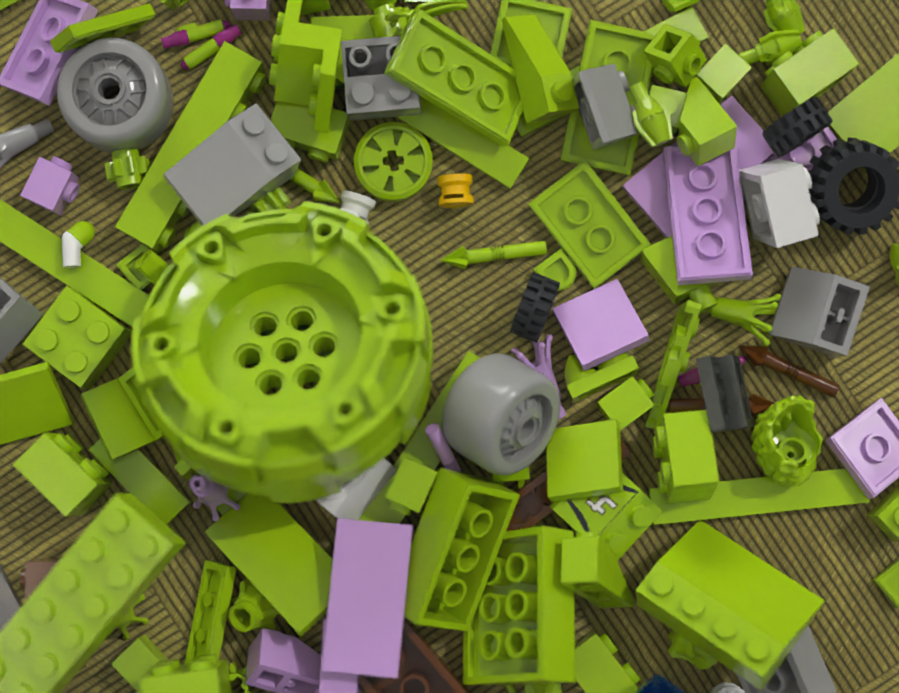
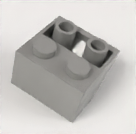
(367, 88)
(819, 311)

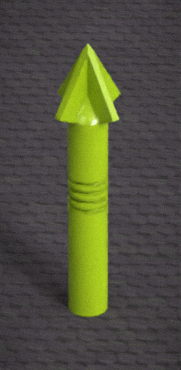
(320, 190)
(463, 257)

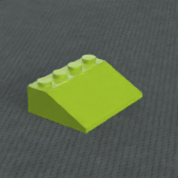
(728, 603)
(524, 615)

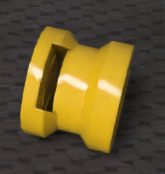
(455, 190)

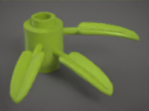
(391, 20)

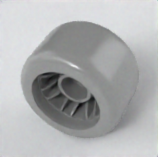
(131, 118)
(501, 414)

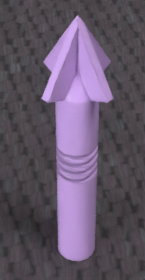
(441, 447)

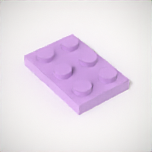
(33, 64)

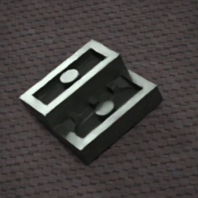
(724, 393)

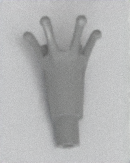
(21, 138)

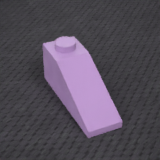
(283, 664)

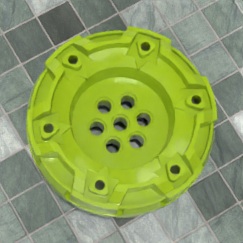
(278, 275)

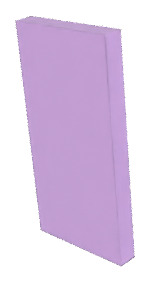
(649, 185)
(707, 218)
(367, 598)

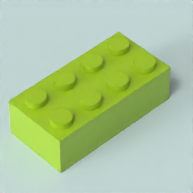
(456, 548)

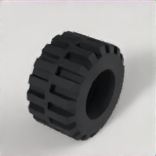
(878, 197)

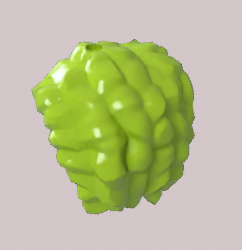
(787, 432)

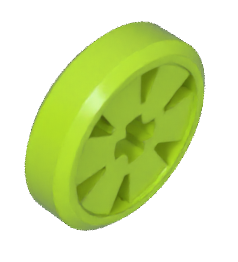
(407, 145)

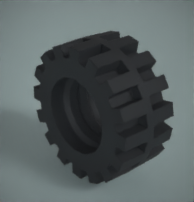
(797, 127)
(534, 307)

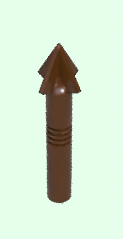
(760, 355)
(757, 404)

